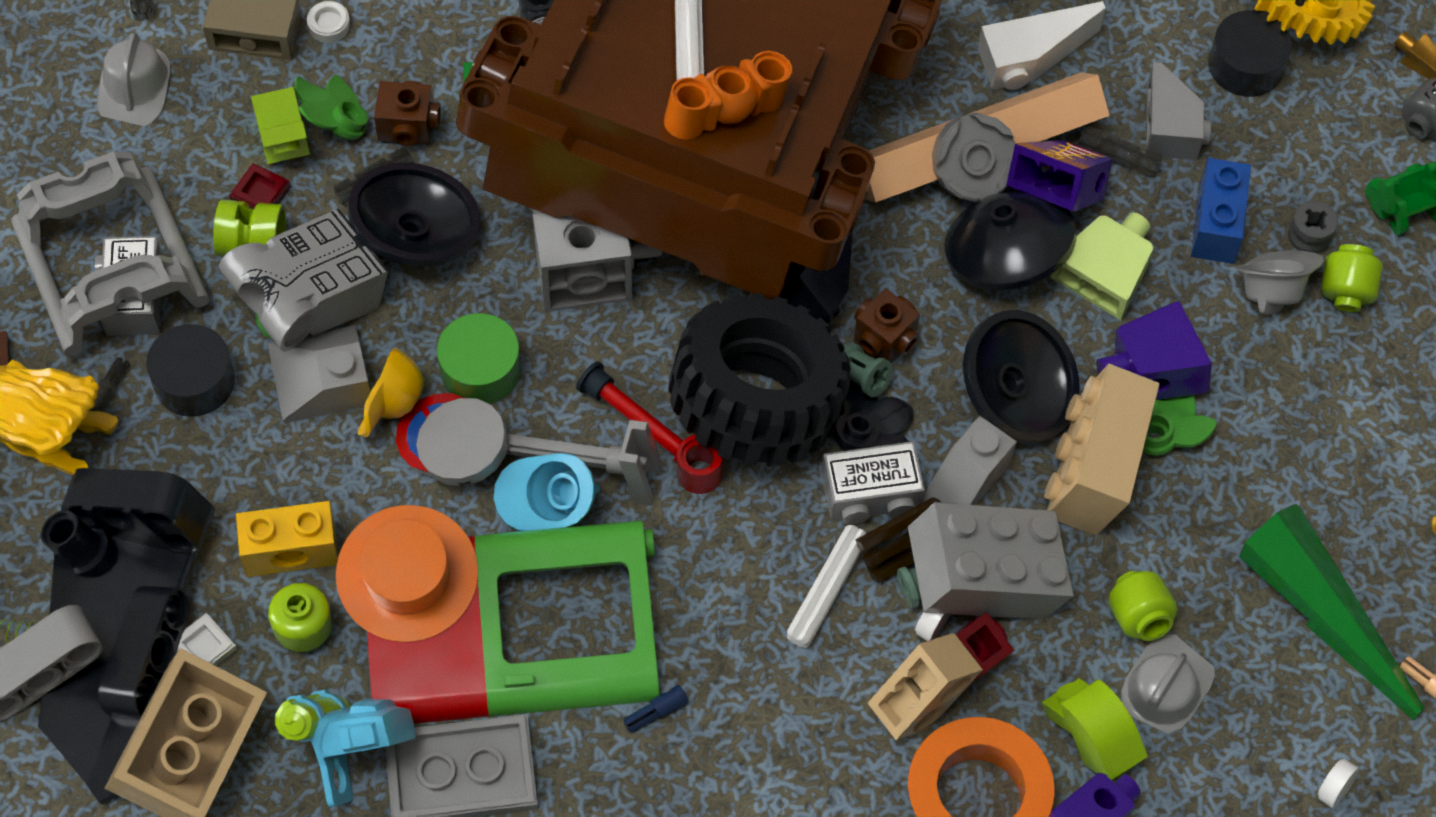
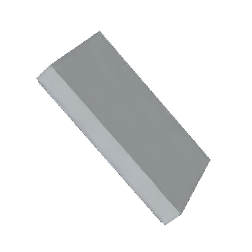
(463, 769)

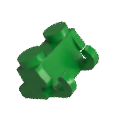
(1404, 195)

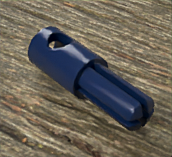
(662, 705)

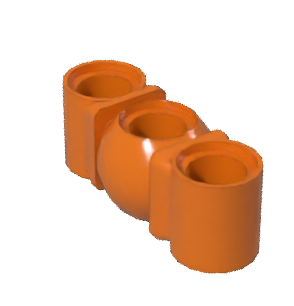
(727, 95)

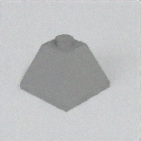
(320, 375)

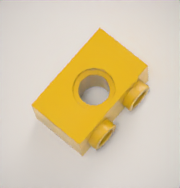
(287, 539)

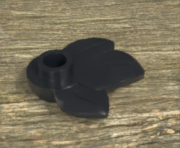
(871, 421)

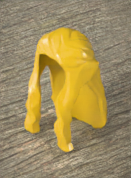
(44, 410)

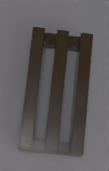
(885, 531)

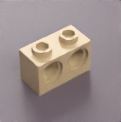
(924, 686)

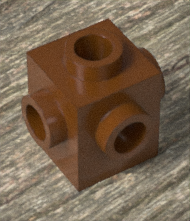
(406, 113)
(886, 326)

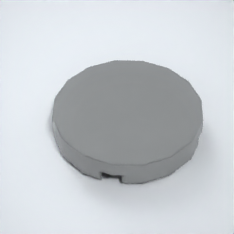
(973, 156)
(462, 441)

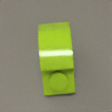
(280, 125)
(1099, 726)

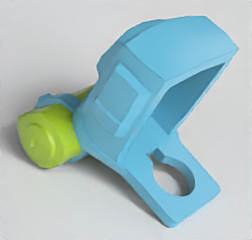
(341, 730)

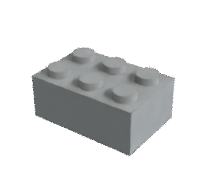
(989, 561)

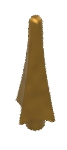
(1419, 54)

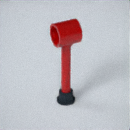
(686, 451)

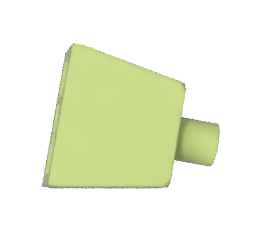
(1108, 262)

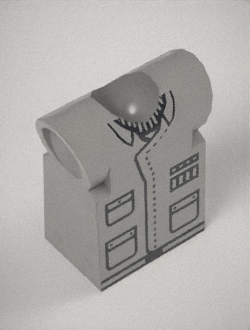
(307, 278)

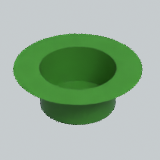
(479, 357)

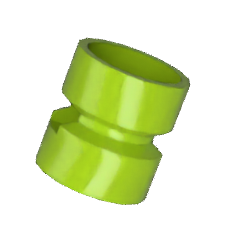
(239, 225)

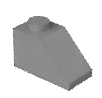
(1174, 116)
(972, 465)

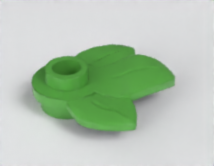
(332, 108)
(1177, 425)

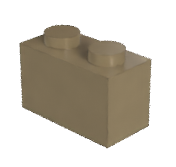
(253, 27)

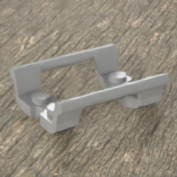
(104, 289)

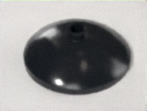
(413, 214)
(1009, 241)
(1036, 372)

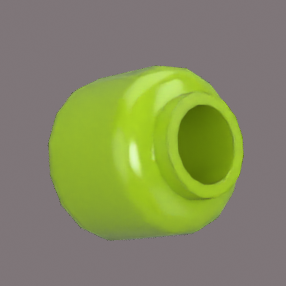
(1352, 277)
(1142, 605)
(300, 617)

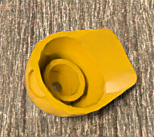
(394, 391)

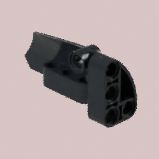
(127, 560)

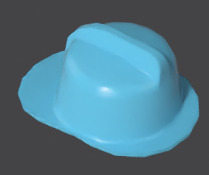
(545, 492)

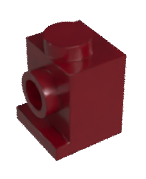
(987, 640)

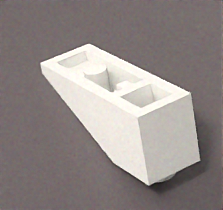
(1031, 45)

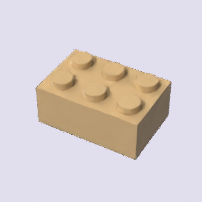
(1101, 449)
(186, 738)

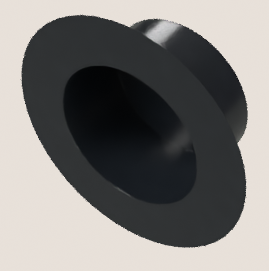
(1249, 53)
(190, 370)

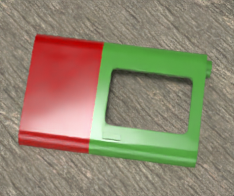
(464, 666)

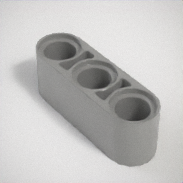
(45, 658)

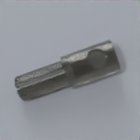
(107, 388)

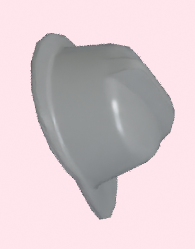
(133, 82)
(1279, 278)
(1167, 684)

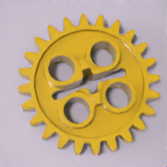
(1320, 17)

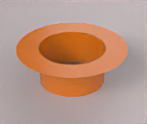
(406, 573)
(986, 741)

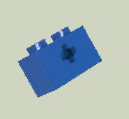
(1221, 210)

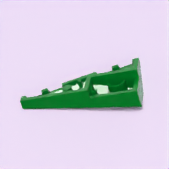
(1302, 571)

